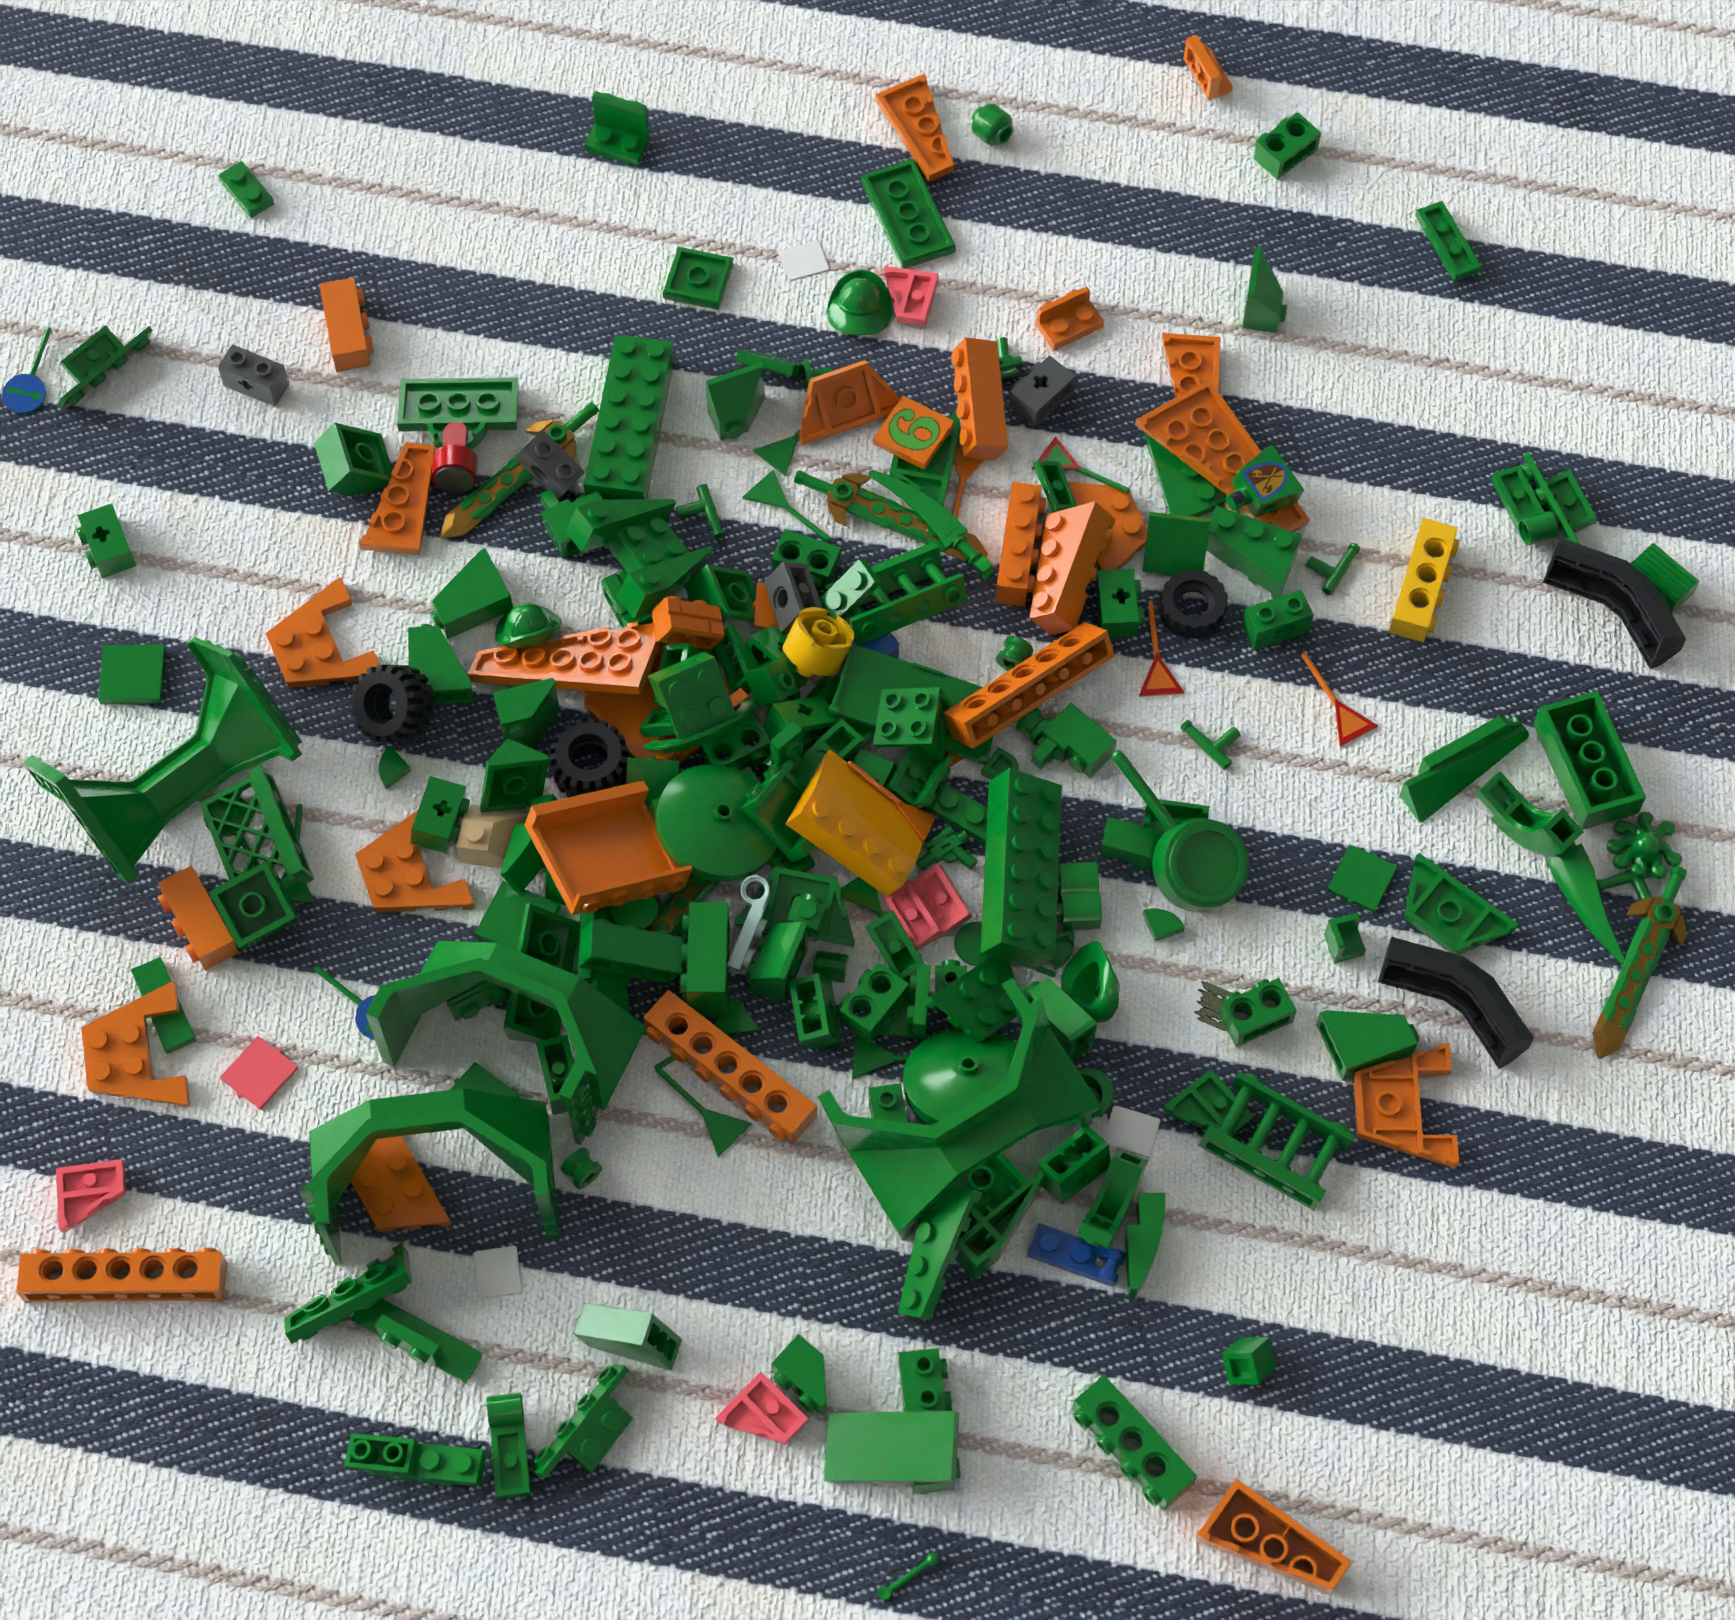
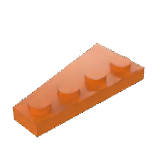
(917, 124)
(403, 505)

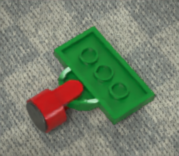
(457, 420)

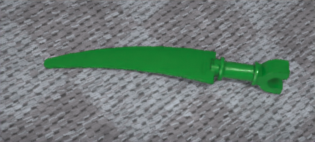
(939, 519)

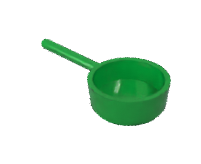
(1196, 859)

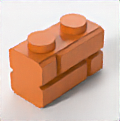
(687, 622)

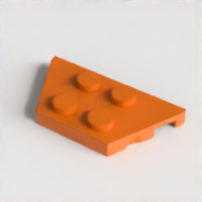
(844, 401)
(1128, 530)
(396, 1188)

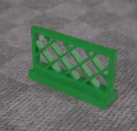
(276, 820)

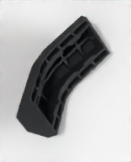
(1621, 590)
(1465, 989)

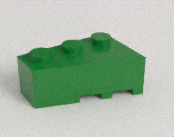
(1254, 548)

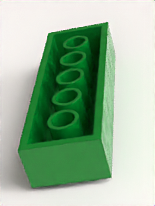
(630, 418)
(1021, 869)

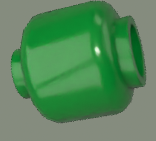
(992, 124)

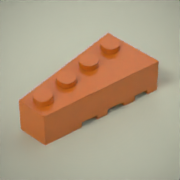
(1066, 565)
(1267, 1537)

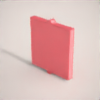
(259, 1072)

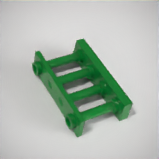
(918, 604)
(1277, 1172)

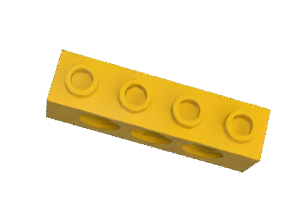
(1431, 539)

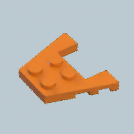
(307, 647)
(399, 878)
(120, 1055)
(1391, 1109)

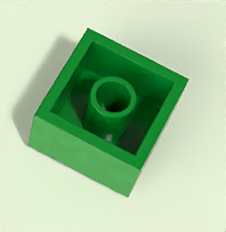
(255, 905)

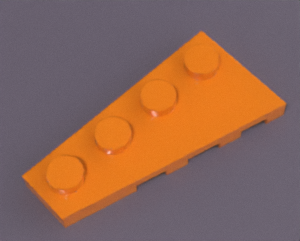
(1191, 360)

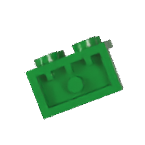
(619, 129)
(913, 720)
(912, 1015)

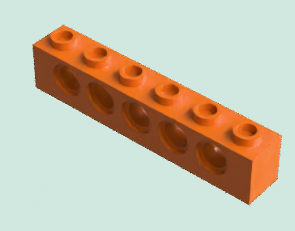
(1029, 684)
(673, 1012)
(205, 1285)

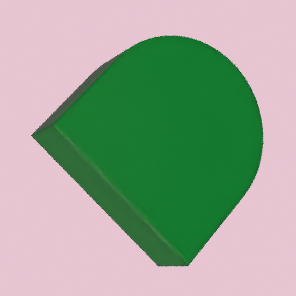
(998, 763)

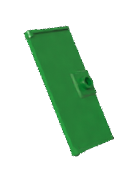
(869, 672)

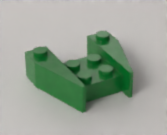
(642, 544)
(997, 1215)

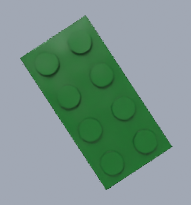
(1589, 760)

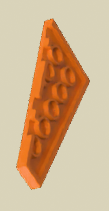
(1212, 442)
(578, 661)

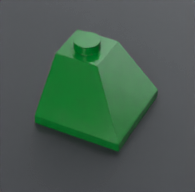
(1264, 297)
(735, 400)
(724, 588)

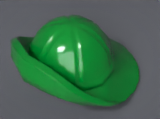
(860, 304)
(527, 626)
(1092, 982)

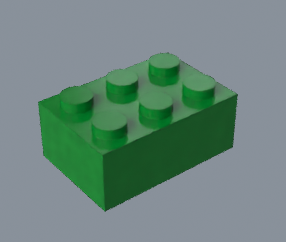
(706, 958)

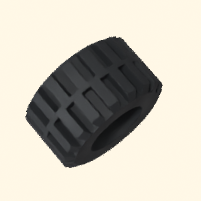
(372, 703)
(586, 739)

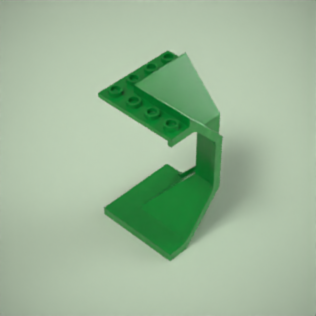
(234, 731)
(597, 1027)
(506, 1125)
(917, 1163)

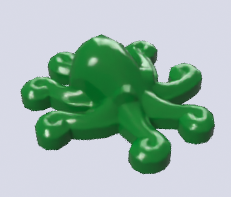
(1643, 846)

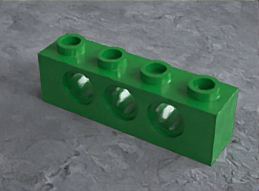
(1106, 1398)

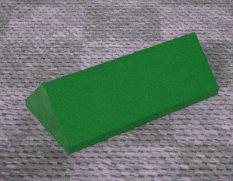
(553, 941)

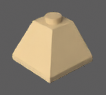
(487, 835)

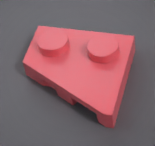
(911, 294)
(87, 1190)
(763, 1412)

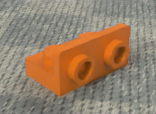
(1206, 69)
(1068, 318)

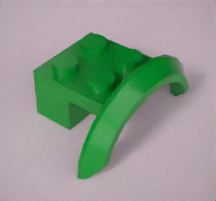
(695, 703)

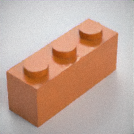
(346, 324)
(196, 918)

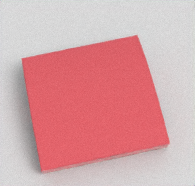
(929, 906)

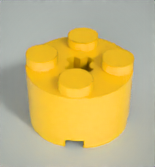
(818, 642)

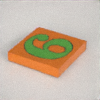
(913, 432)

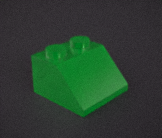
(353, 460)
(527, 711)
(778, 960)

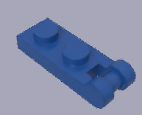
(1075, 1255)

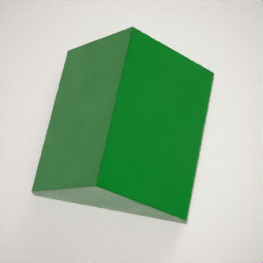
(513, 777)

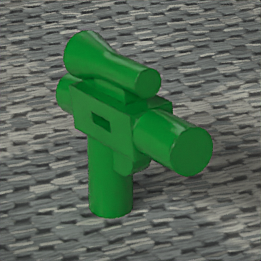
(1007, 363)
(947, 847)

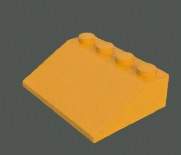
(856, 825)

